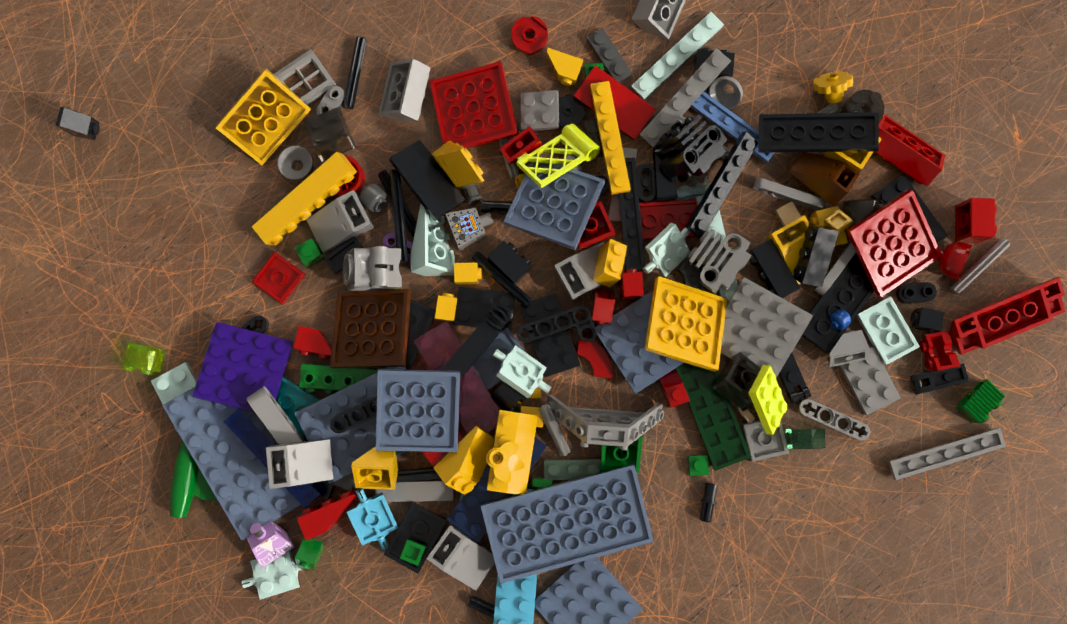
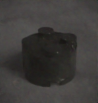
(864, 101)
(861, 208)

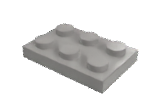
(870, 383)

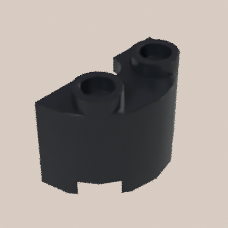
(507, 397)

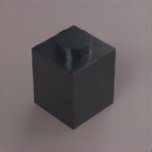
(927, 319)

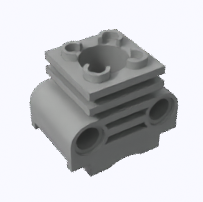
(719, 259)

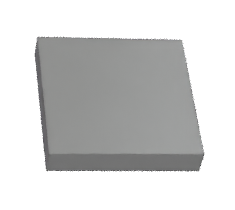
(761, 444)

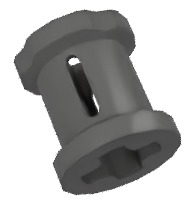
(471, 193)

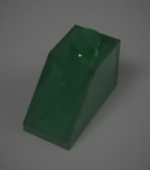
(805, 438)

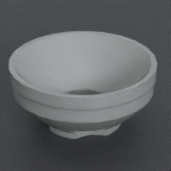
(719, 93)
(291, 155)

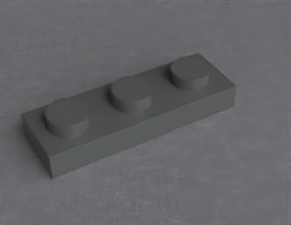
(609, 55)

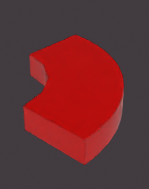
(597, 358)

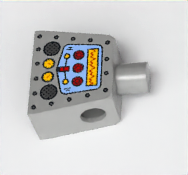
(468, 226)

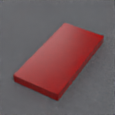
(630, 109)
(658, 215)

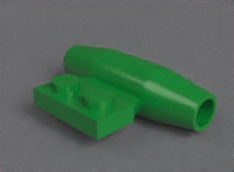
(186, 483)

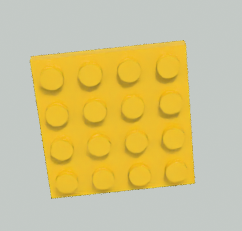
(686, 324)

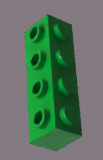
(330, 379)

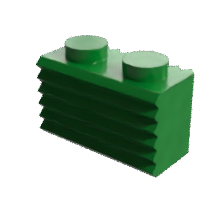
(980, 401)

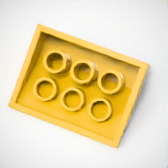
(263, 117)

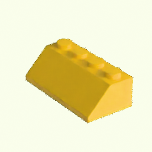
(521, 430)

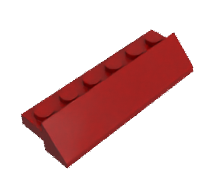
(1008, 317)

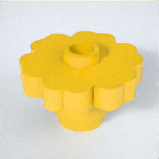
(833, 85)

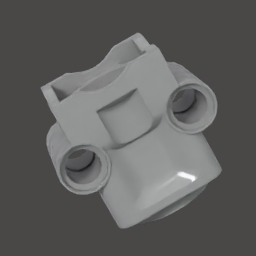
(372, 269)

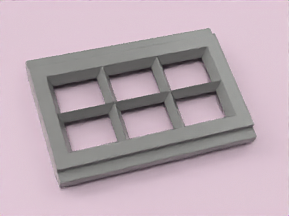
(299, 63)

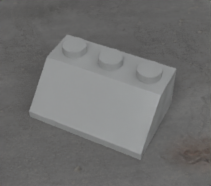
(658, 16)
(404, 90)

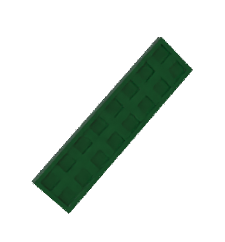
(713, 417)

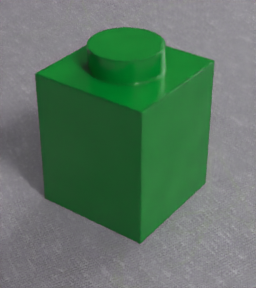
(309, 253)
(309, 554)

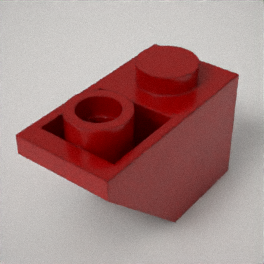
(313, 341)

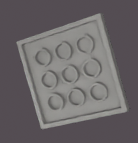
(762, 326)

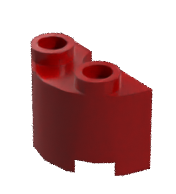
(938, 351)

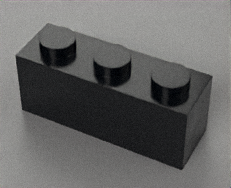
(815, 254)
(773, 269)

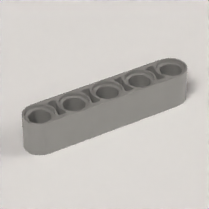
(274, 417)

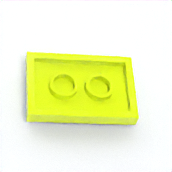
(768, 399)

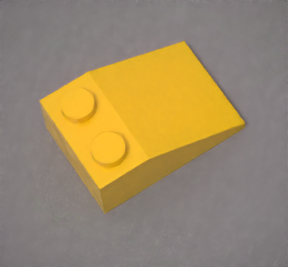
(465, 467)

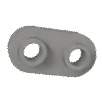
(331, 102)

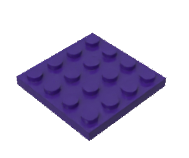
(241, 364)

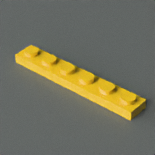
(610, 137)

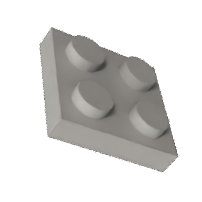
(540, 110)

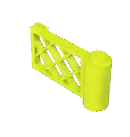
(575, 143)

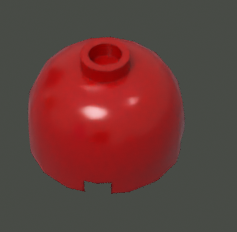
(953, 259)

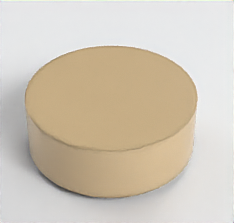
(747, 415)

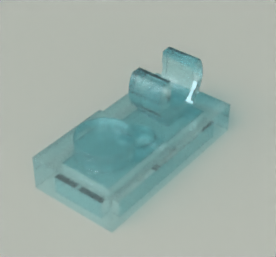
(686, 192)

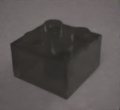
(330, 133)
(737, 380)

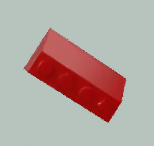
(908, 152)

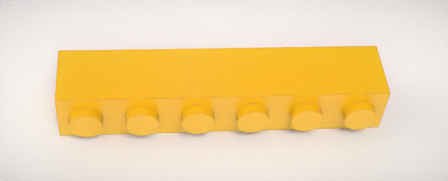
(304, 199)

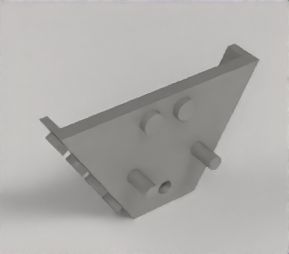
(605, 426)

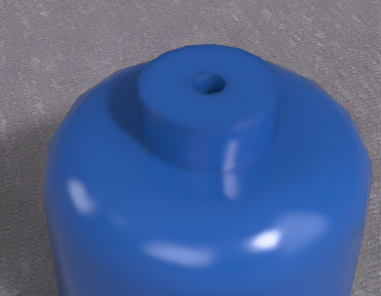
(840, 319)

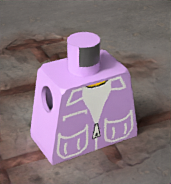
(269, 542)

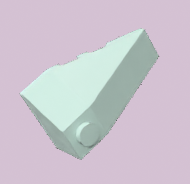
(430, 247)

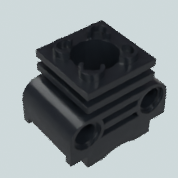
(690, 149)

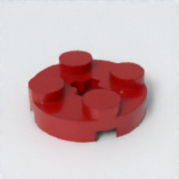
(529, 24)

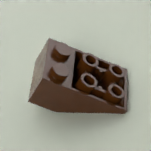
(824, 176)

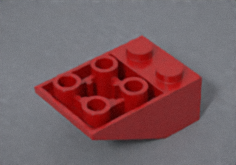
(318, 521)

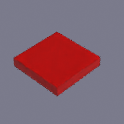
(278, 278)

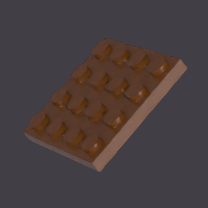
(371, 329)

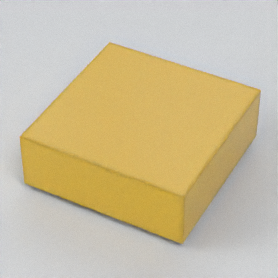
(838, 221)

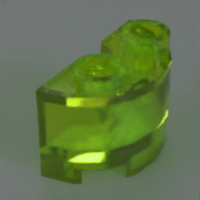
(144, 358)

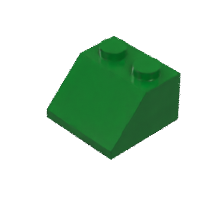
(613, 457)

